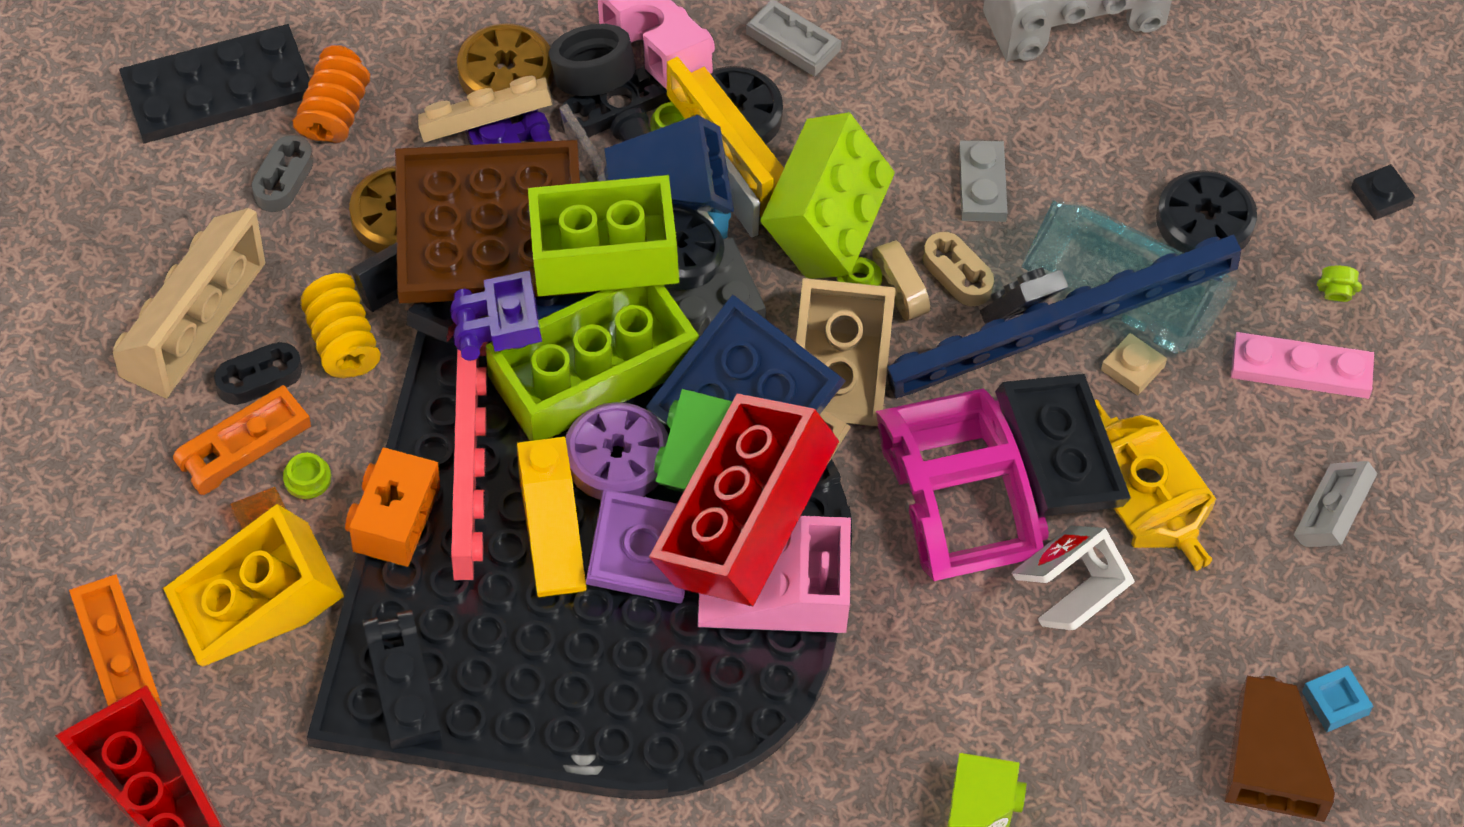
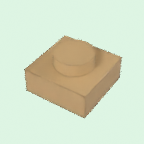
(1133, 364)

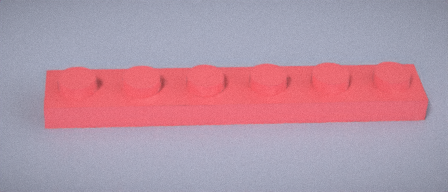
(468, 464)

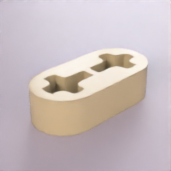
(961, 266)
(900, 273)

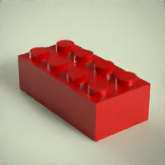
(744, 499)

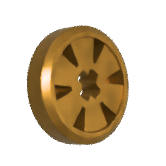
(504, 44)
(373, 211)

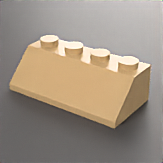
(191, 303)

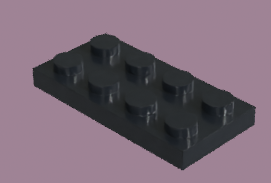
(215, 83)

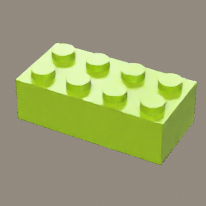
(591, 356)

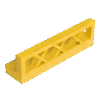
(701, 95)

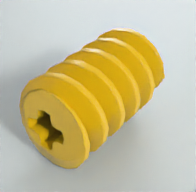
(339, 326)

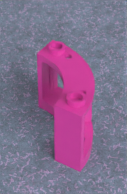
(950, 421)

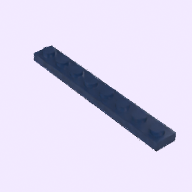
(1077, 311)

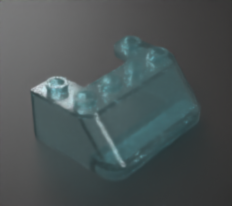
(1097, 247)

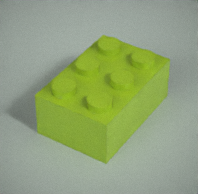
(828, 196)
(603, 235)

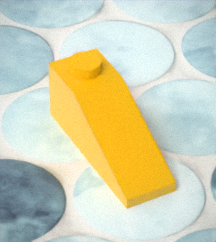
(551, 516)

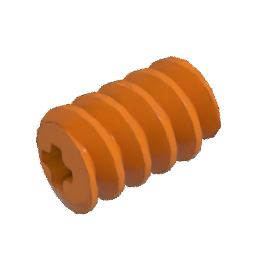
(332, 96)

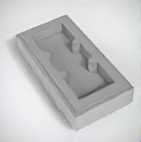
(793, 37)

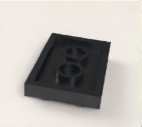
(1063, 444)

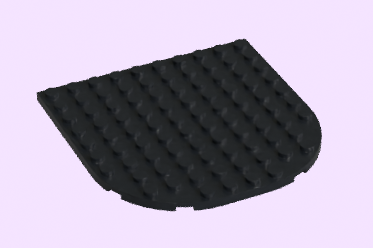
(560, 674)

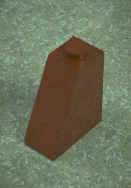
(1276, 753)

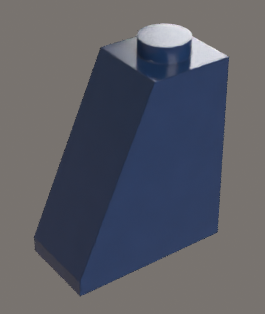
(685, 151)

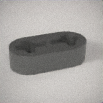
(275, 169)

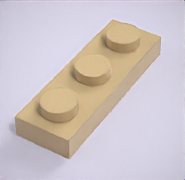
(484, 108)

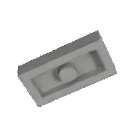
(982, 181)
(1335, 504)

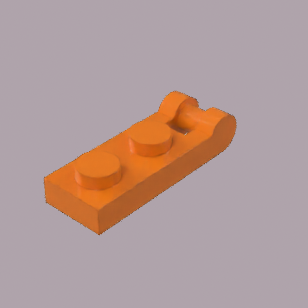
(242, 439)

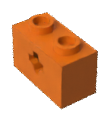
(393, 506)

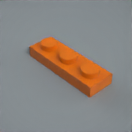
(112, 639)

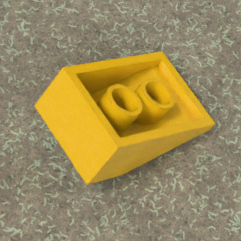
(253, 587)

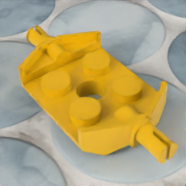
(1163, 511)

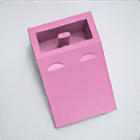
(804, 589)

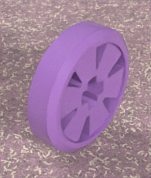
(593, 439)

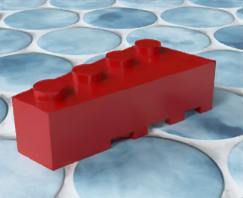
(140, 764)

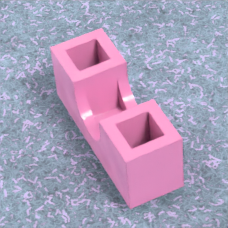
(664, 31)

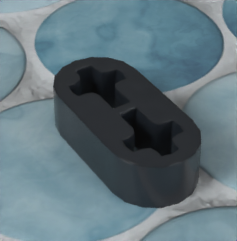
(258, 373)

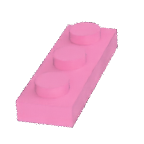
(1302, 365)

